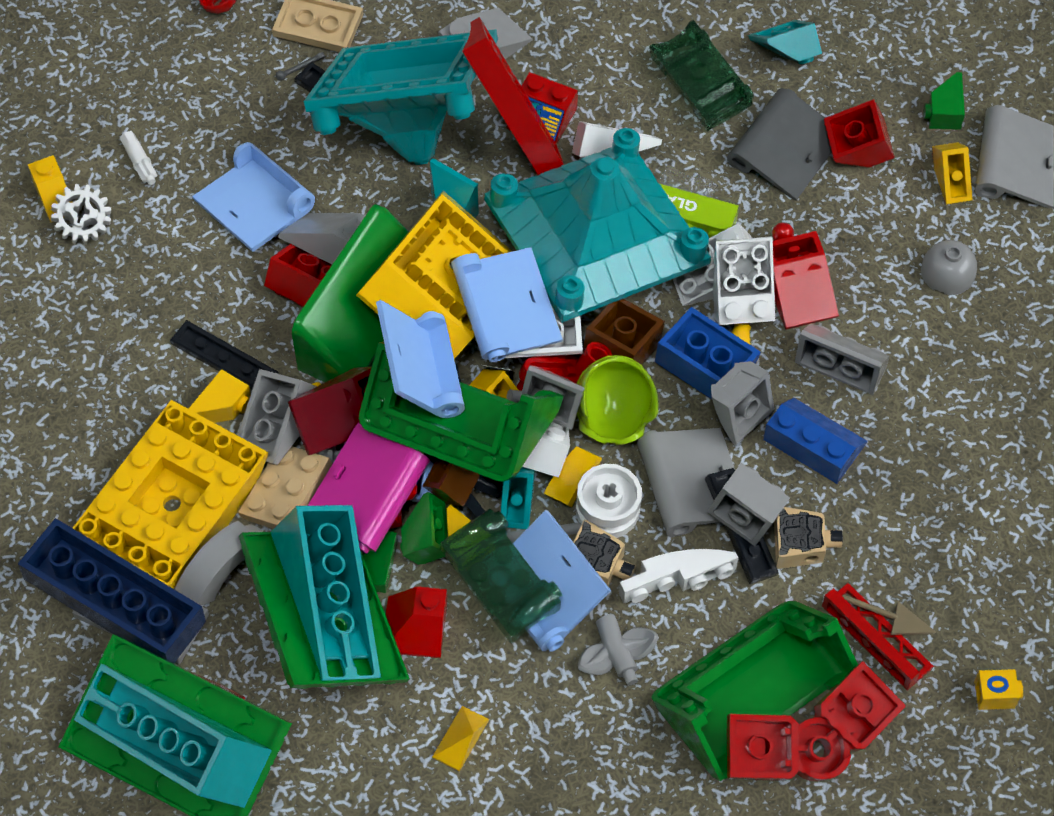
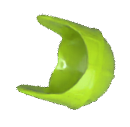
(616, 400)

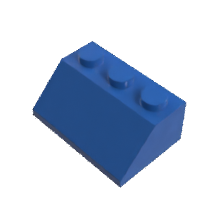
(701, 351)
(813, 439)

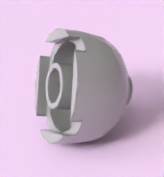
(949, 267)

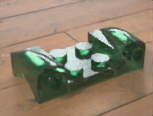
(702, 76)
(500, 575)

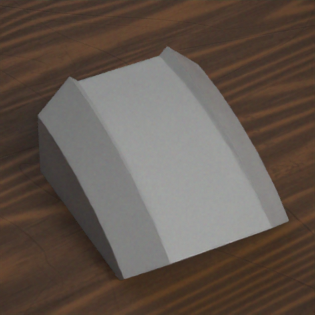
(742, 399)

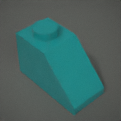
(517, 499)

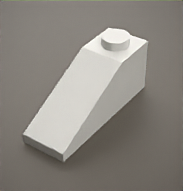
(594, 138)

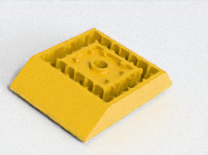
(419, 272)
(181, 461)

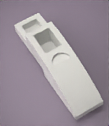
(687, 567)

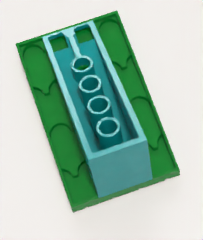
(322, 601)
(173, 733)

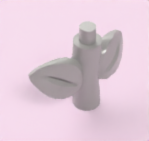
(617, 649)

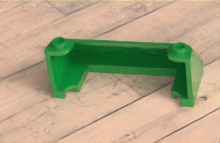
(335, 325)
(486, 438)
(759, 671)

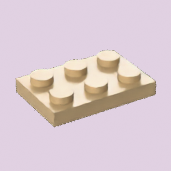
(318, 23)
(284, 487)

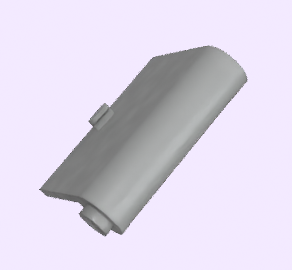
(1016, 157)
(677, 473)

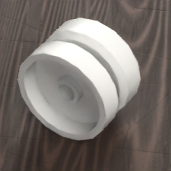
(609, 499)

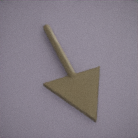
(904, 620)

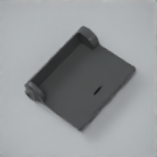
(781, 143)

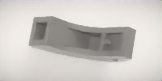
(213, 564)

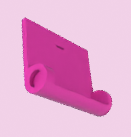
(373, 478)

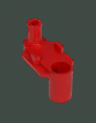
(565, 365)

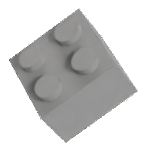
(748, 504)

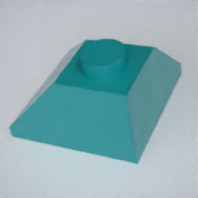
(792, 40)
(456, 185)

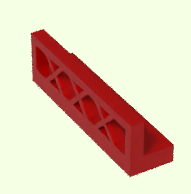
(873, 640)

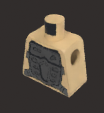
(802, 538)
(603, 552)

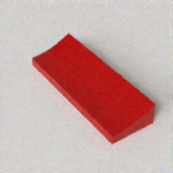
(511, 99)

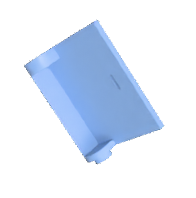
(258, 195)
(500, 306)
(421, 360)
(582, 589)

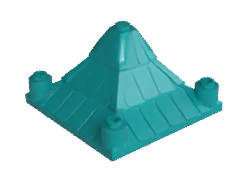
(397, 91)
(598, 227)

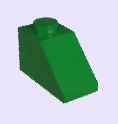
(946, 105)
(425, 530)

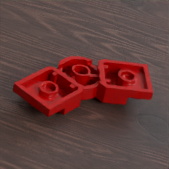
(843, 722)

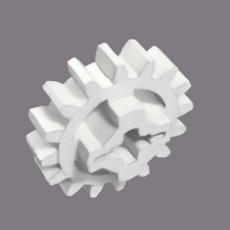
(91, 216)

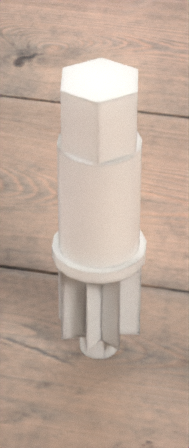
(137, 155)

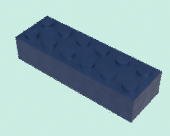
(111, 591)

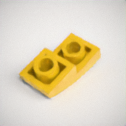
(565, 486)

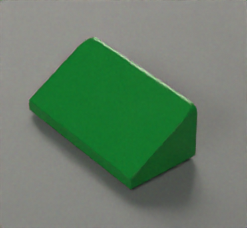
(381, 561)

